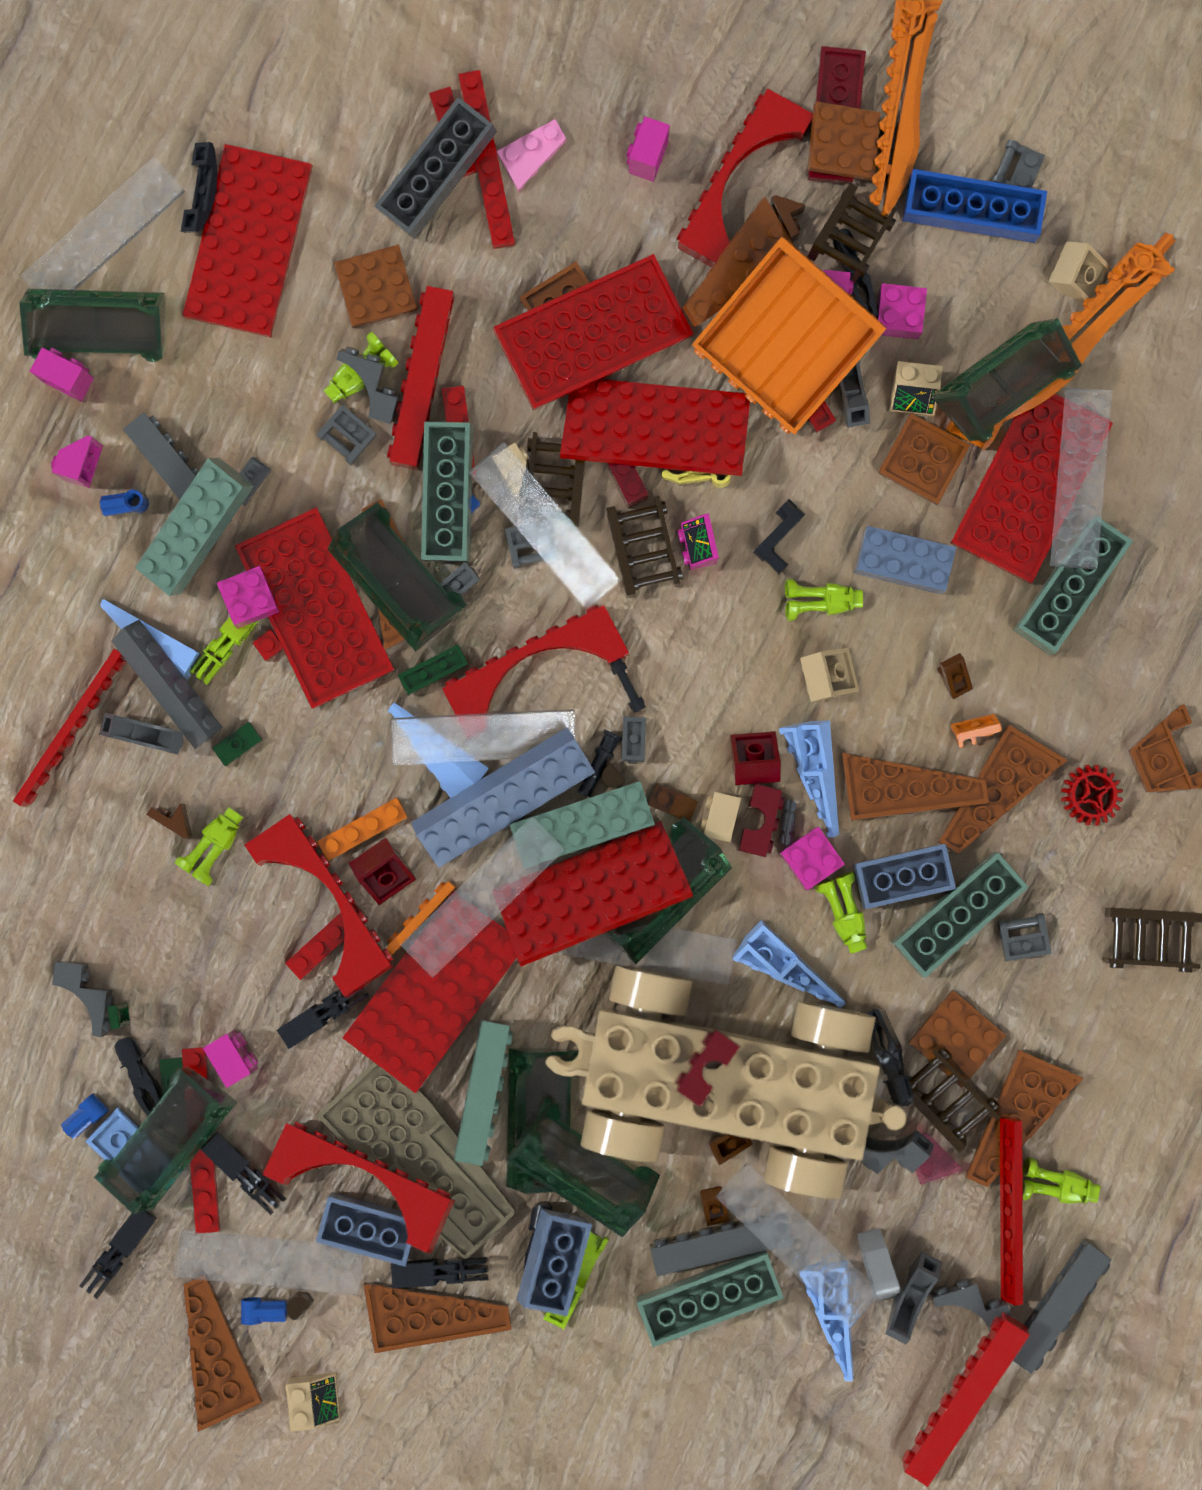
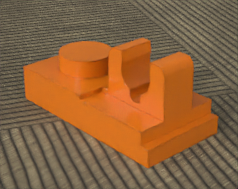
(980, 726)

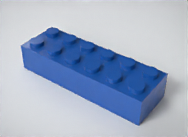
(974, 206)

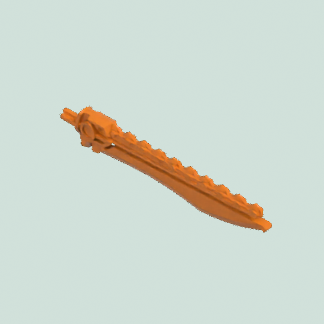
(906, 24)
(1136, 265)

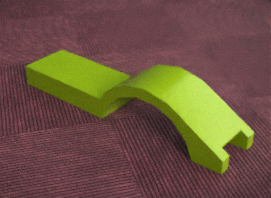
(593, 1249)

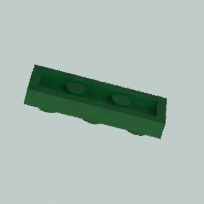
(433, 670)

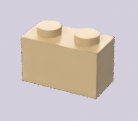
(721, 816)

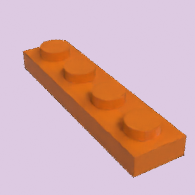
(362, 829)
(427, 908)

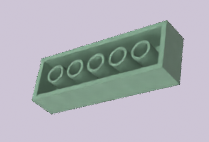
(447, 491)
(194, 526)
(1069, 594)
(596, 818)
(959, 914)
(482, 1092)
(709, 1298)

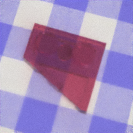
(937, 1165)

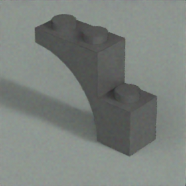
(370, 369)
(853, 398)
(141, 733)
(74, 977)
(908, 1151)
(967, 1295)
(907, 1304)

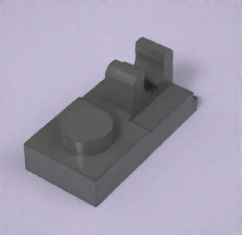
(255, 473)
(461, 579)
(633, 739)

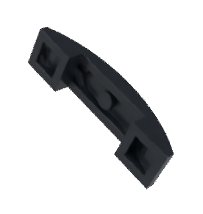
(205, 189)

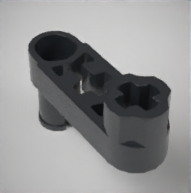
(765, 551)

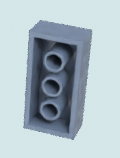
(905, 560)
(904, 876)
(364, 1229)
(554, 1262)

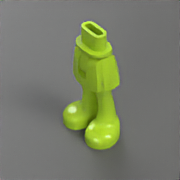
(347, 381)
(835, 599)
(220, 833)
(852, 924)
(1070, 1189)

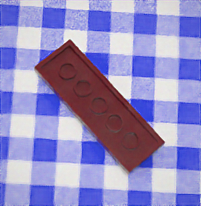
(839, 84)

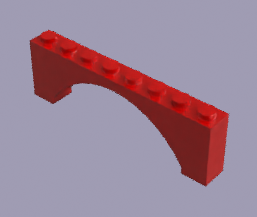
(771, 122)
(589, 633)
(362, 955)
(421, 1207)

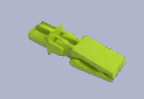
(220, 650)

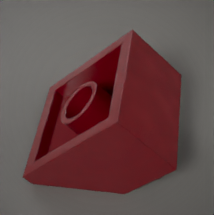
(755, 758)
(382, 871)

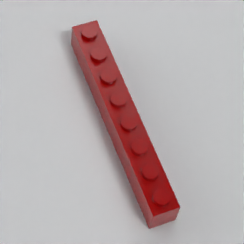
(422, 377)
(965, 1398)

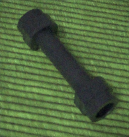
(637, 703)

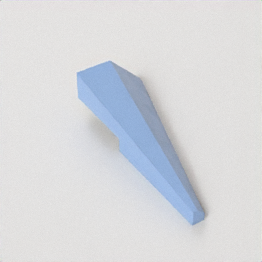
(180, 654)
(813, 753)
(452, 775)
(771, 955)
(837, 1334)

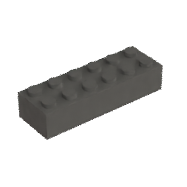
(436, 168)

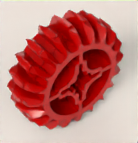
(1087, 787)

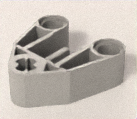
(878, 1264)

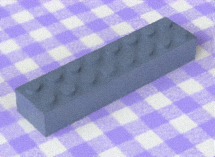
(502, 797)

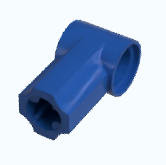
(122, 503)
(88, 1112)
(256, 1311)

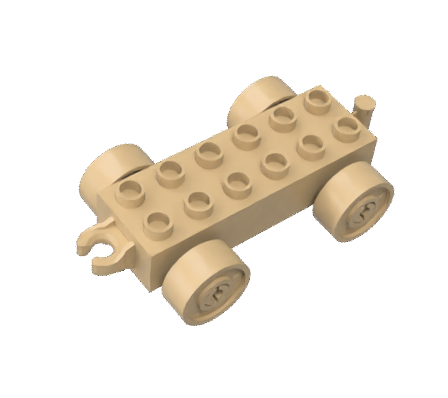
(770, 1091)

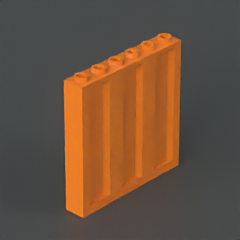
(788, 336)

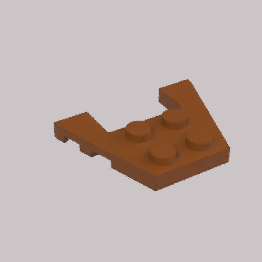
(1159, 759)

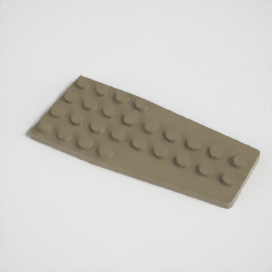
(412, 1136)

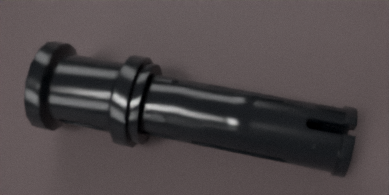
(603, 754)

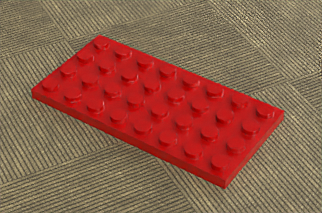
(248, 241)
(592, 331)
(657, 427)
(1015, 502)
(320, 610)
(595, 893)
(420, 1016)

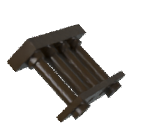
(840, 216)
(575, 472)
(627, 562)
(1164, 919)
(941, 1118)

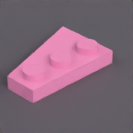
(530, 152)

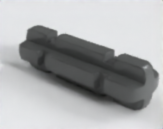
(787, 823)

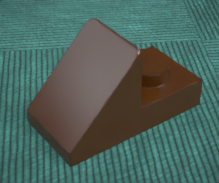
(785, 210)
(955, 676)
(672, 802)
(177, 823)
(728, 1146)
(713, 1209)

